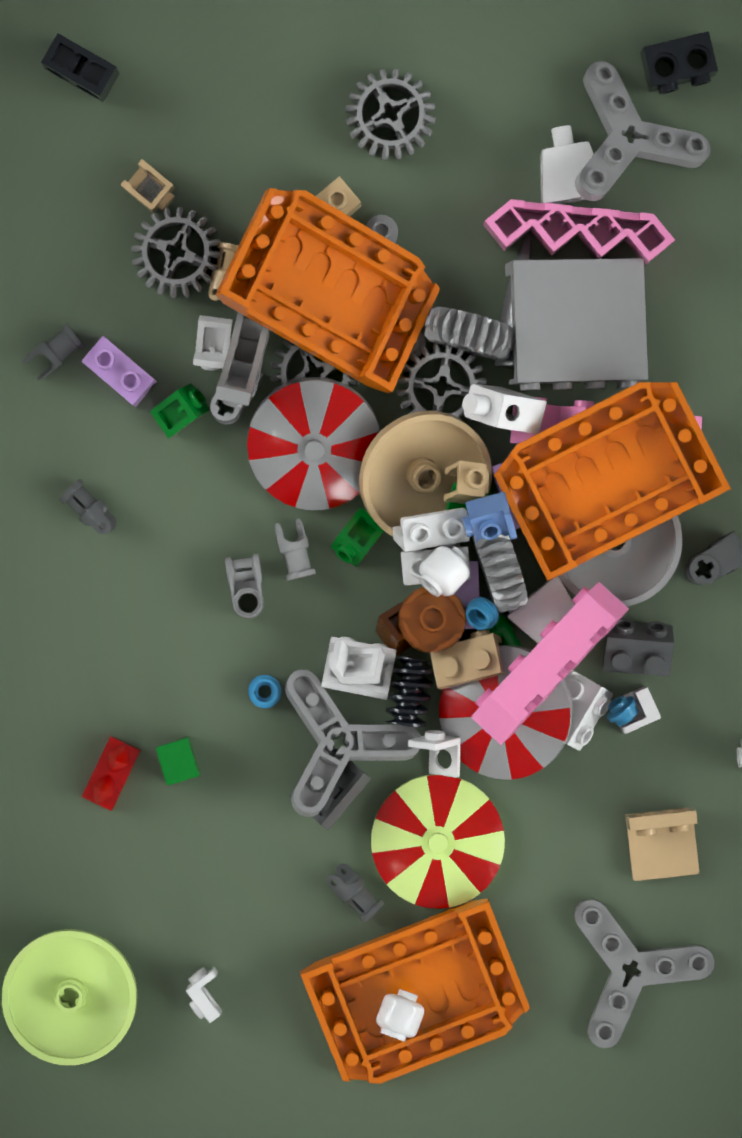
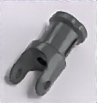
(56, 349)
(91, 510)
(351, 889)

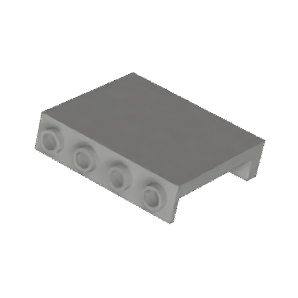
(578, 322)

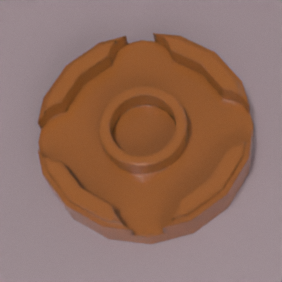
(431, 621)

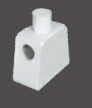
(561, 167)
(489, 406)
(543, 606)

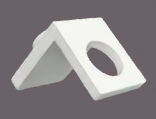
(434, 742)

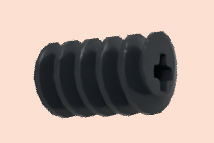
(410, 692)

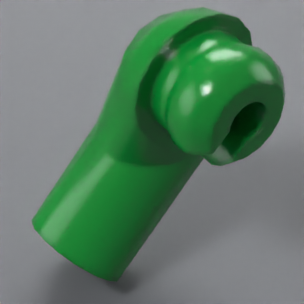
(505, 631)

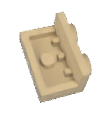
(468, 660)

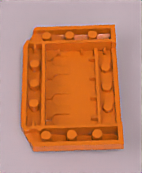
(330, 286)
(609, 475)
(448, 961)

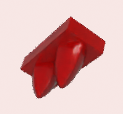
(111, 773)

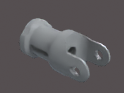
(295, 552)

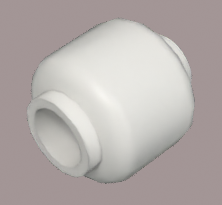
(444, 571)
(400, 1015)

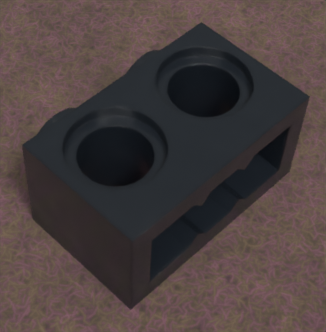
(675, 54)
(80, 67)

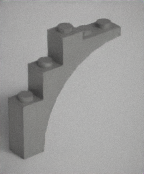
(243, 363)

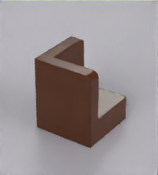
(389, 631)

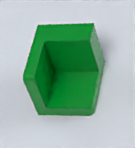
(178, 761)

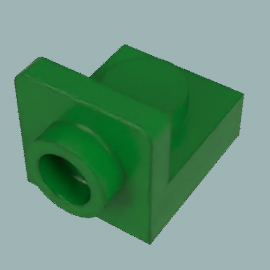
(179, 410)
(356, 538)

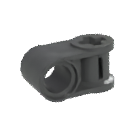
(721, 557)

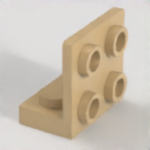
(662, 843)

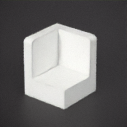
(647, 710)

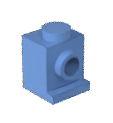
(489, 518)

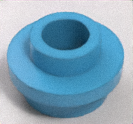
(481, 613)
(253, 691)
(622, 710)

